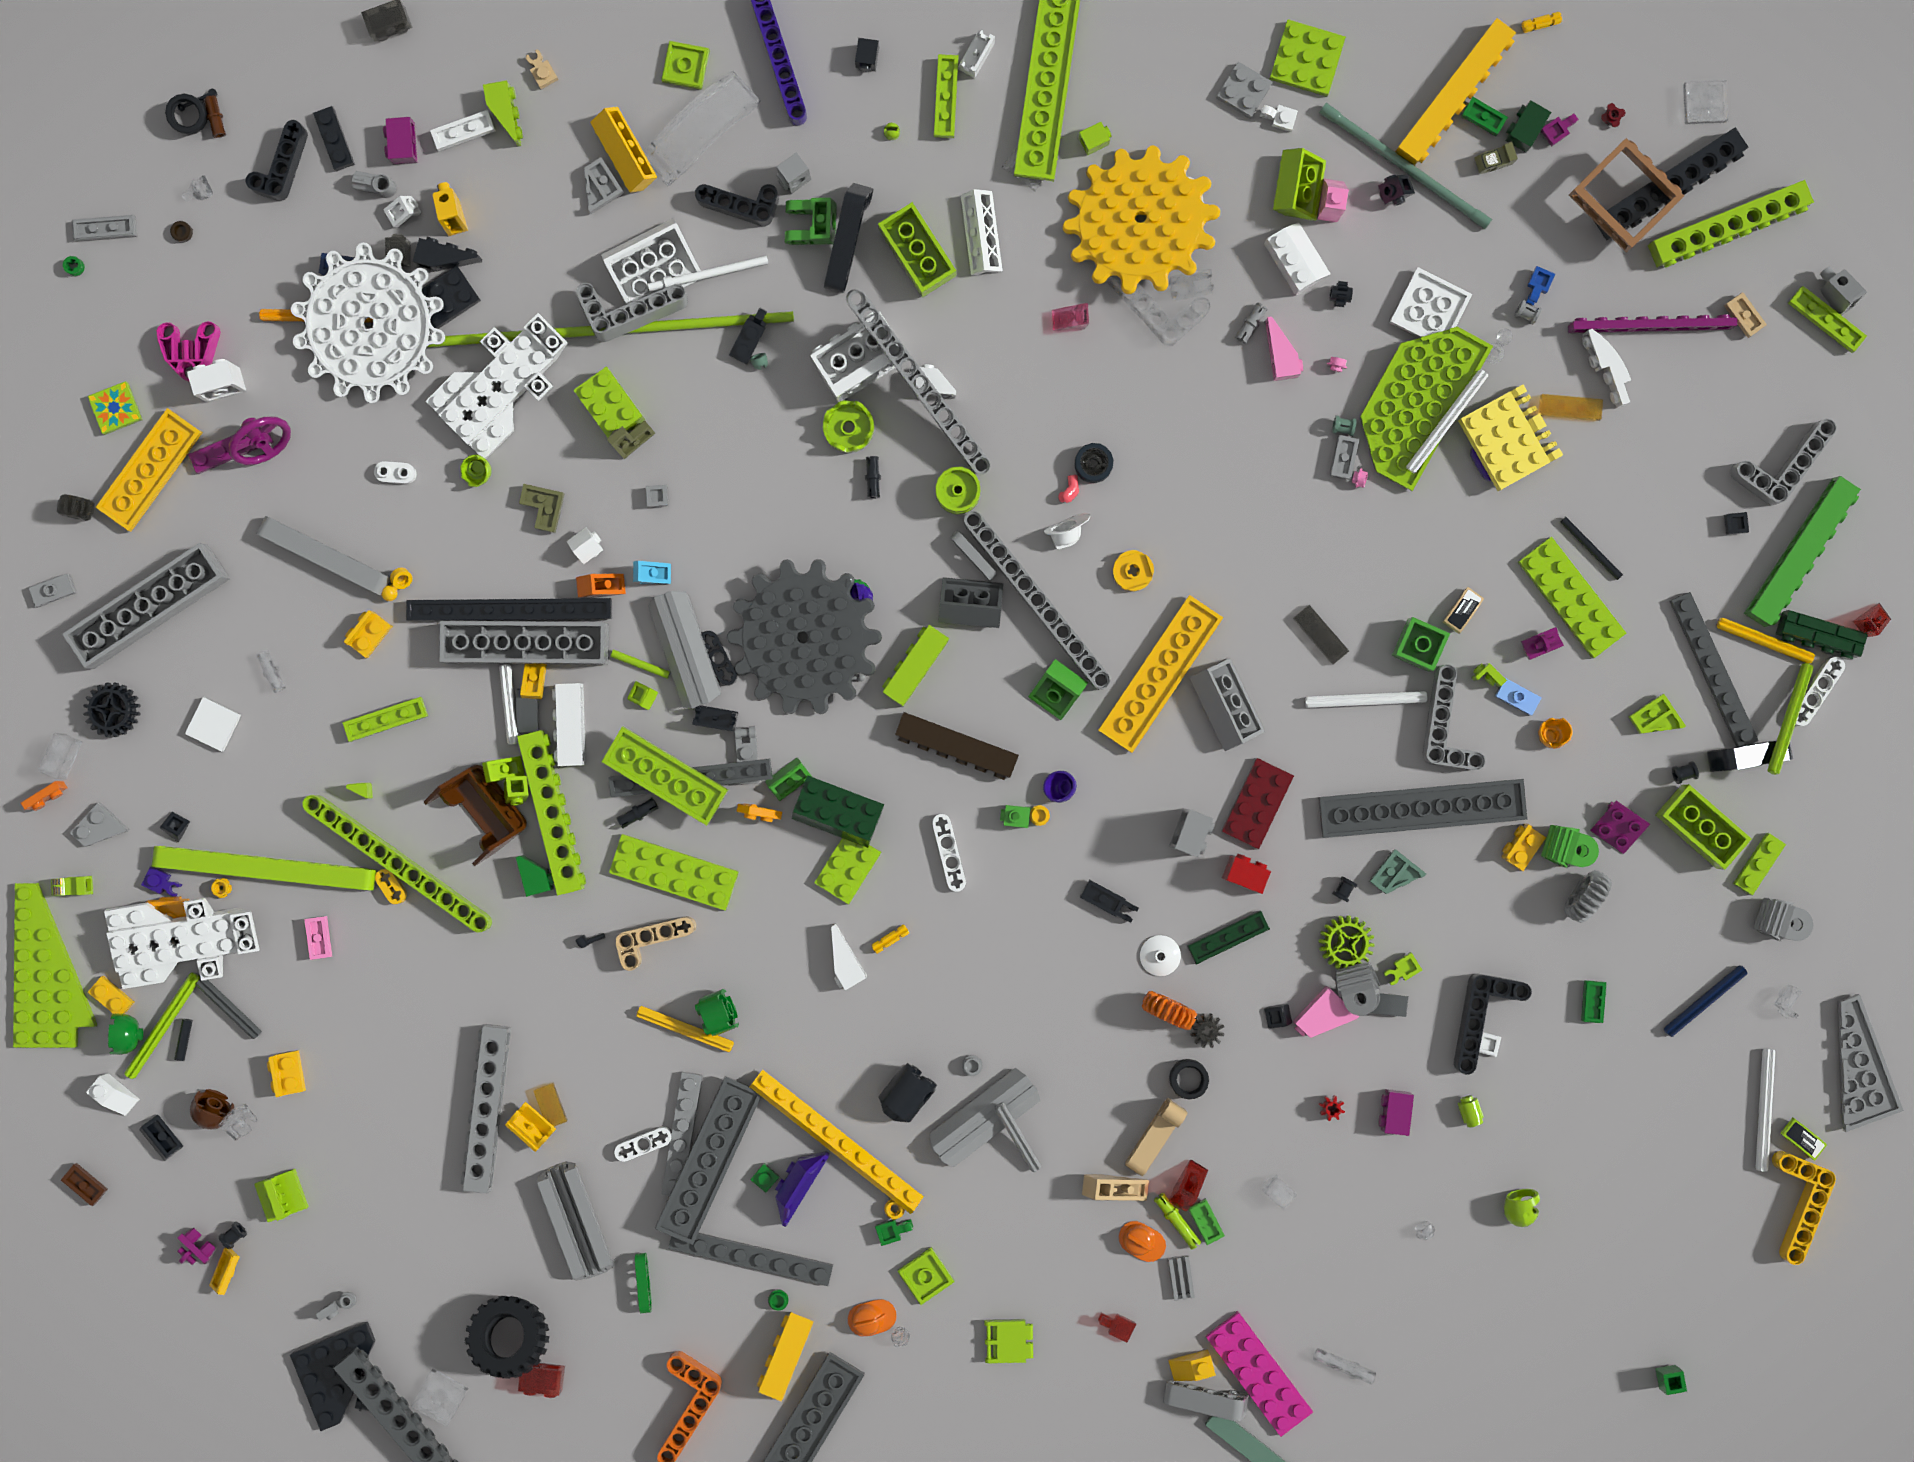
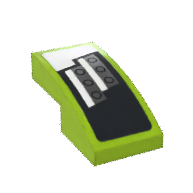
(1803, 1139)

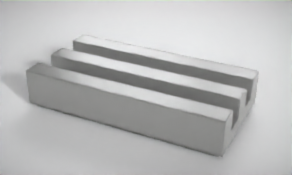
(1183, 1295)

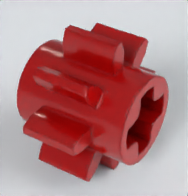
(1329, 1102)

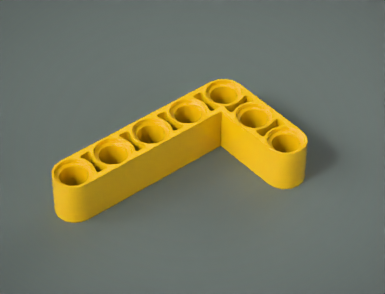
(1805, 1204)

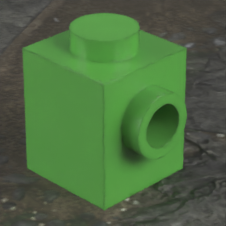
(1015, 816)

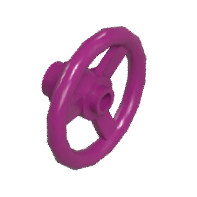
(258, 437)

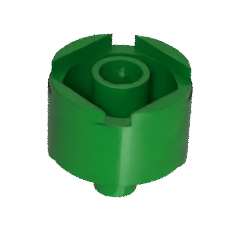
(717, 1013)

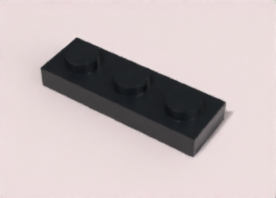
(334, 138)

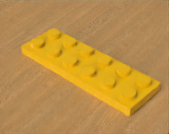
(149, 470)

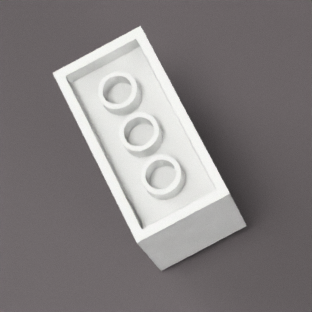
(856, 371)

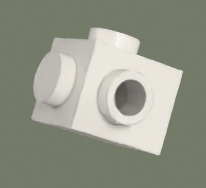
(585, 545)

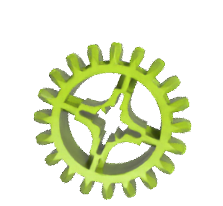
(1362, 933)

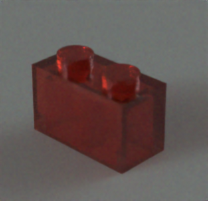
(543, 1379)

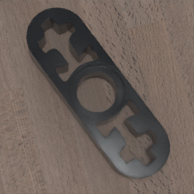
(720, 674)

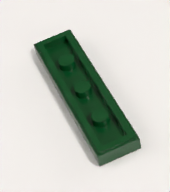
(1228, 937)

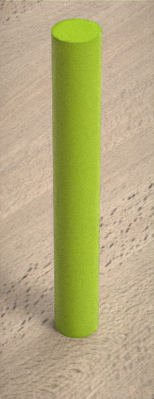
(640, 664)

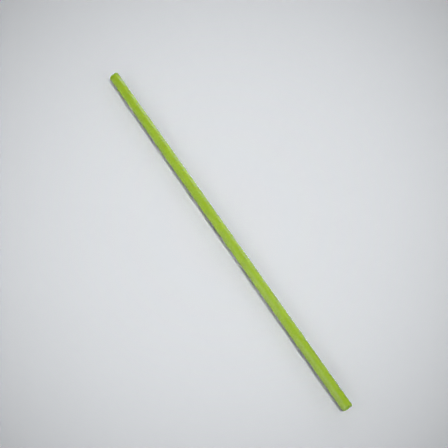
(664, 325)

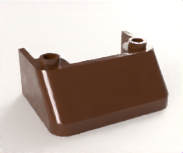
(486, 806)

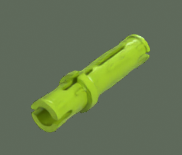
(1171, 1213)

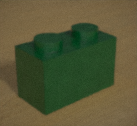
(1528, 125)

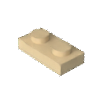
(1747, 316)

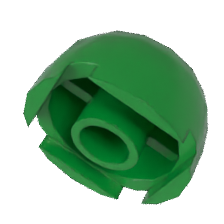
(124, 1034)

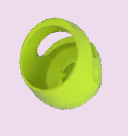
(1521, 1212)

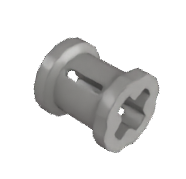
(1528, 312)

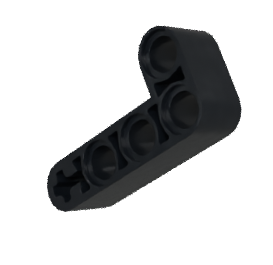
(280, 160)
(736, 201)
(1743, 756)

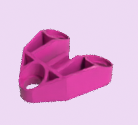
(204, 347)

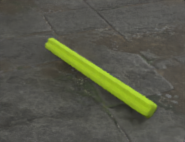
(1790, 719)
(162, 1026)

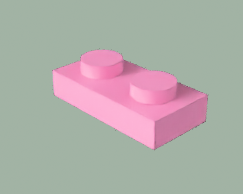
(318, 937)

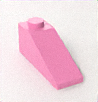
(1283, 356)

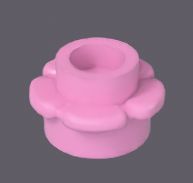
(1337, 364)
(1360, 478)

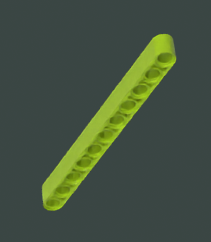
(387, 862)
(263, 868)

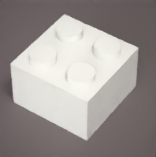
(216, 380)

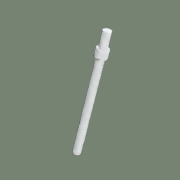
(668, 281)

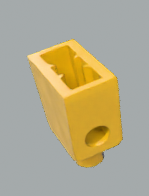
(449, 210)

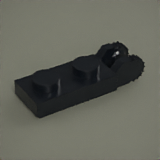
(1106, 900)

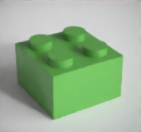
(1420, 644)

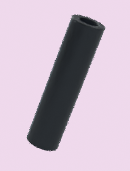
(183, 1039)

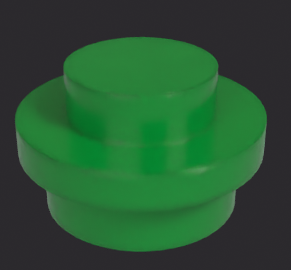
(778, 1300)

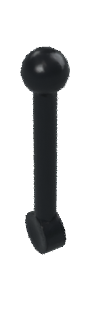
(212, 92)

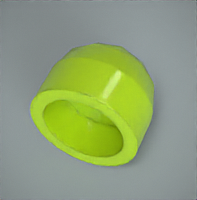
(891, 135)

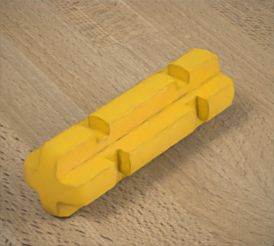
(1541, 22)
(890, 939)

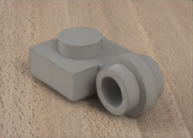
(331, 1309)

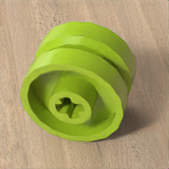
(961, 502)

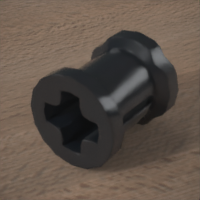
(1685, 772)
(1344, 889)
(230, 1237)

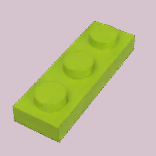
(1759, 864)

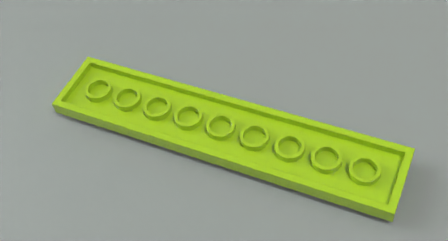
(1046, 89)

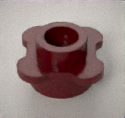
(1607, 116)

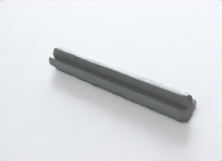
(229, 1008)

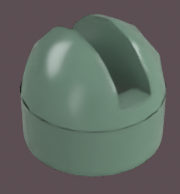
(759, 360)

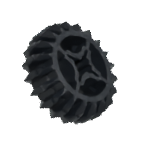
(94, 707)

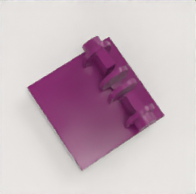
(1619, 826)

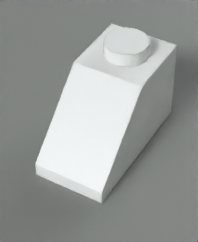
(938, 380)
(112, 1094)

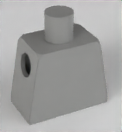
(1841, 290)

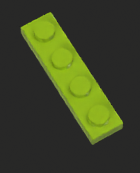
(946, 96)
(1827, 319)
(385, 719)

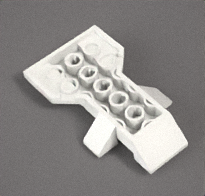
(517, 366)
(201, 936)

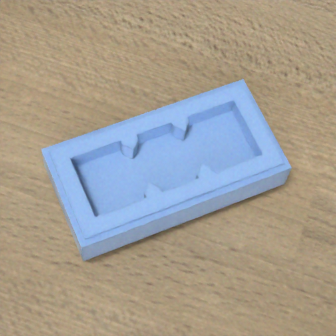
(1518, 697)

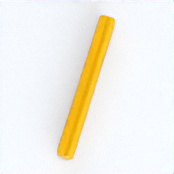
(1765, 640)
(684, 1029)

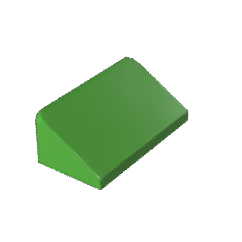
(788, 779)

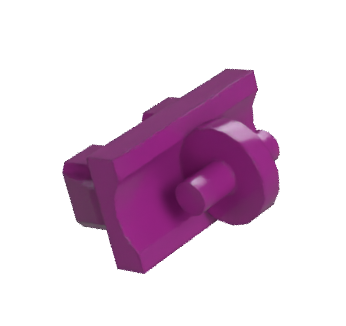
(1542, 643)
(189, 1240)

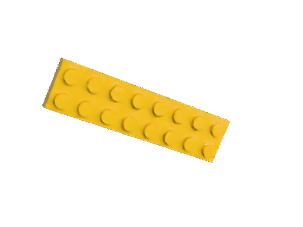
(1160, 674)

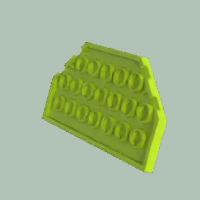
(1415, 396)

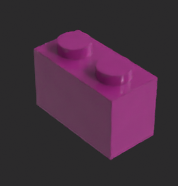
(400, 140)
(1396, 1112)

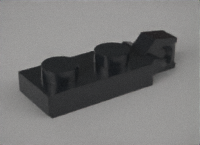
(749, 337)

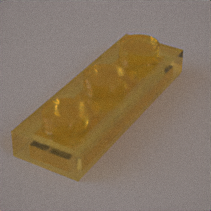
(1570, 407)

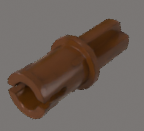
(214, 117)

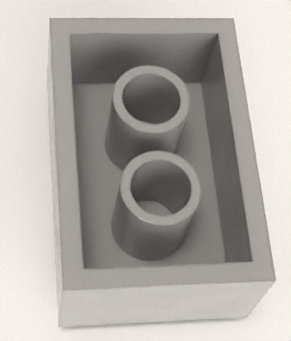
(1192, 832)

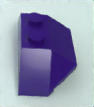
(797, 1183)

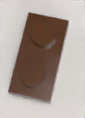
(84, 1184)

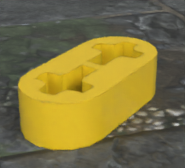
(387, 889)

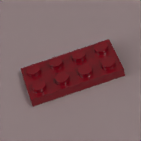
(1257, 803)

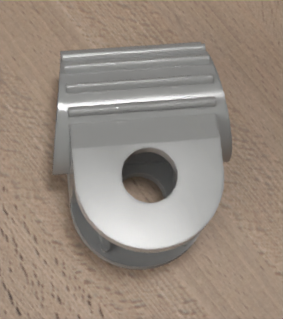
(1776, 918)
(1356, 980)

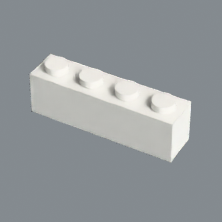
(569, 724)

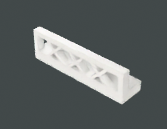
(977, 231)

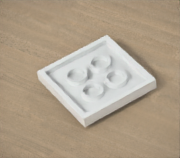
(1429, 305)

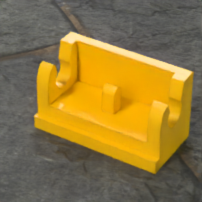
(530, 1126)

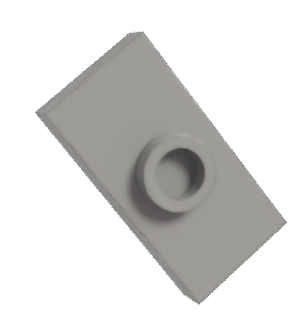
(52, 590)

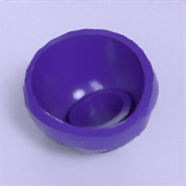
(1059, 786)

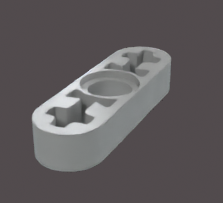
(972, 554)

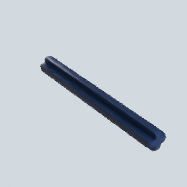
(1705, 1001)

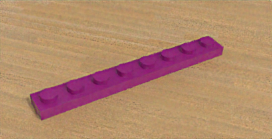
(1661, 323)

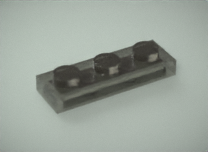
(1321, 634)

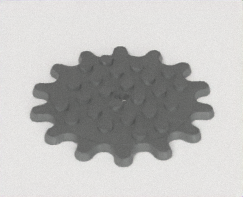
(833, 628)

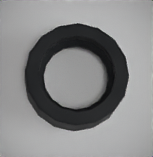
(170, 110)
(1189, 1094)

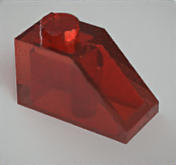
(1188, 1186)

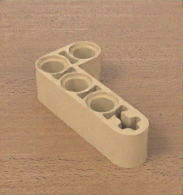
(656, 937)
(1155, 1136)

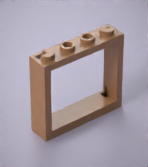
(1603, 218)

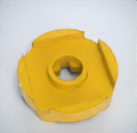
(1138, 560)

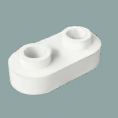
(394, 472)

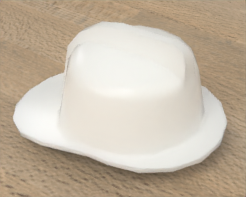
(1068, 531)

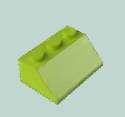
(1299, 184)

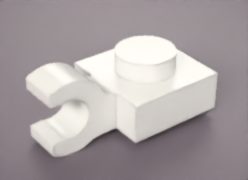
(1282, 117)

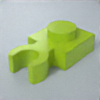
(1405, 967)

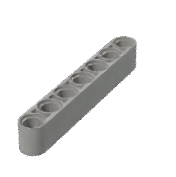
(323, 555)

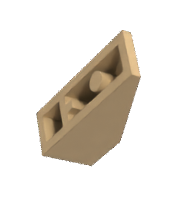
(1114, 1187)

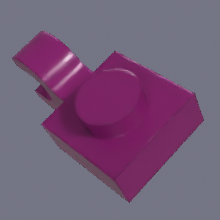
(1557, 129)

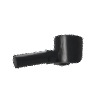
(583, 942)

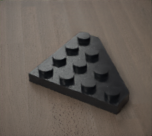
(321, 1383)

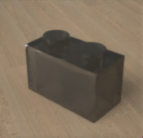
(387, 20)

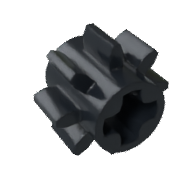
(1341, 294)

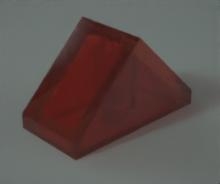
(1873, 621)

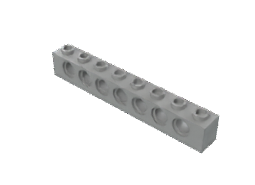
(501, 1037)

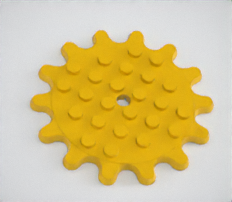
(1147, 248)

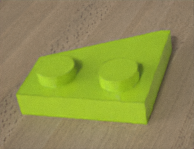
(1656, 716)

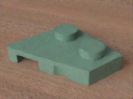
(1395, 872)

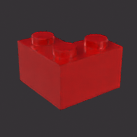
(1246, 874)

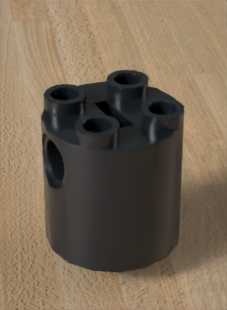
(906, 1094)

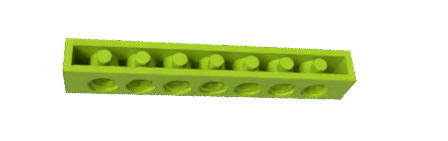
(1797, 194)
(527, 744)

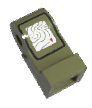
(1496, 158)

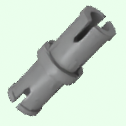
(1251, 323)

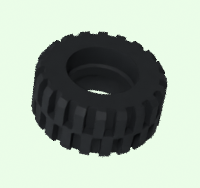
(482, 1328)

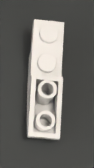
(1606, 358)

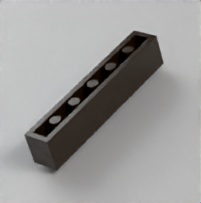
(958, 745)

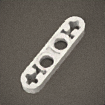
(1820, 694)
(950, 852)

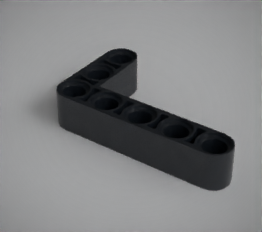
(854, 205)
(1479, 1015)

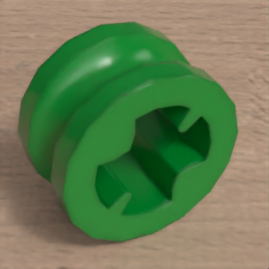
(70, 261)

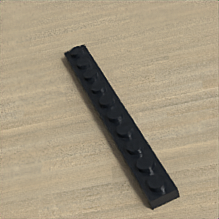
(508, 609)

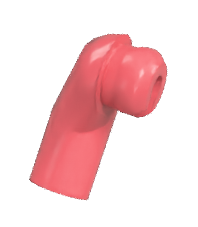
(1072, 490)

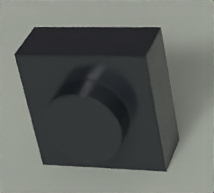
(1736, 523)

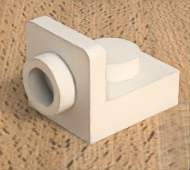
(401, 210)

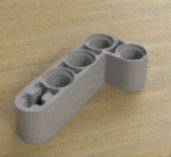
(1206, 1401)

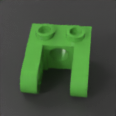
(823, 221)

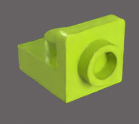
(1493, 677)

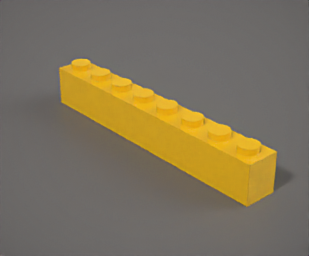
(1455, 92)

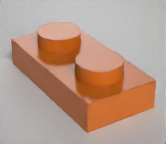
(38, 800)

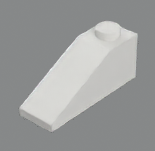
(846, 965)

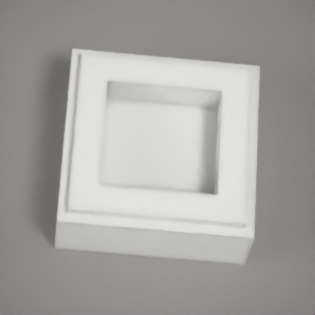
(1490, 1044)

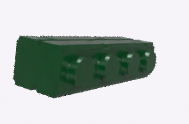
(1822, 634)

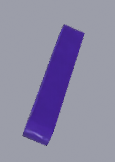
(782, 65)

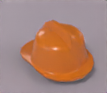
(1142, 1241)
(872, 1317)

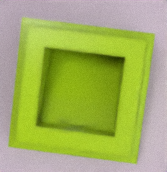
(642, 695)
(362, 789)

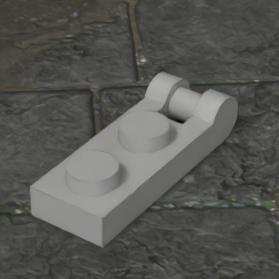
(746, 751)

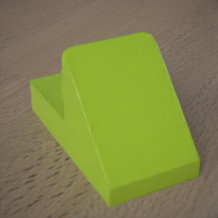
(500, 769)

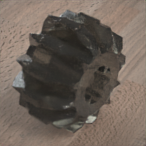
(75, 507)
(1212, 1033)

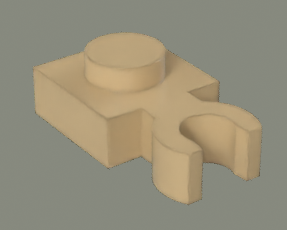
(542, 71)

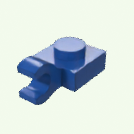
(1540, 283)

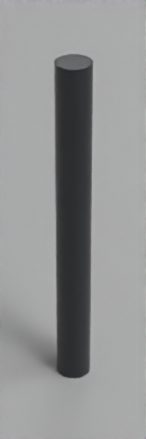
(1591, 548)

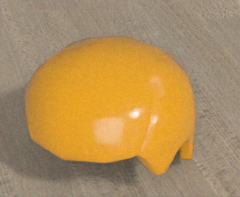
(1555, 732)

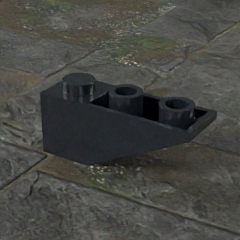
(440, 257)

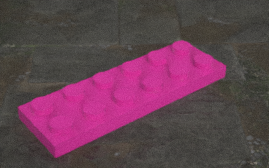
(1259, 1374)

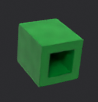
(1671, 1380)

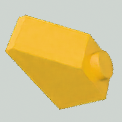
(1192, 1367)

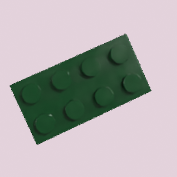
(837, 811)

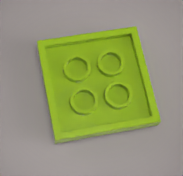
(1307, 58)

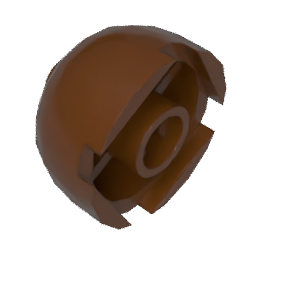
(209, 1109)

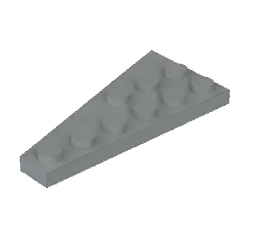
(1865, 1078)

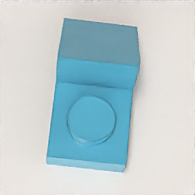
(651, 572)

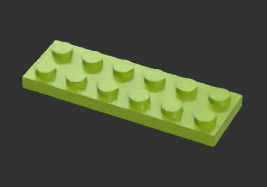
(1572, 597)
(664, 775)
(674, 872)

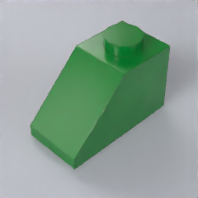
(534, 876)

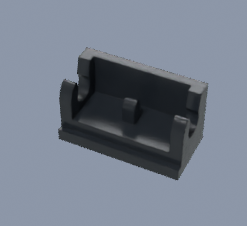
(715, 718)

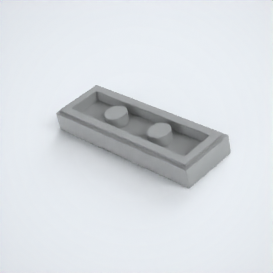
(104, 228)

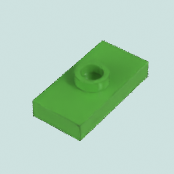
(1206, 1221)

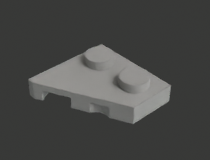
(600, 185)

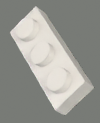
(463, 130)

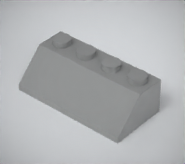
(1227, 704)

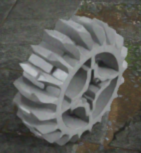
(1588, 896)

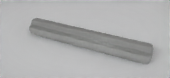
(1017, 1137)

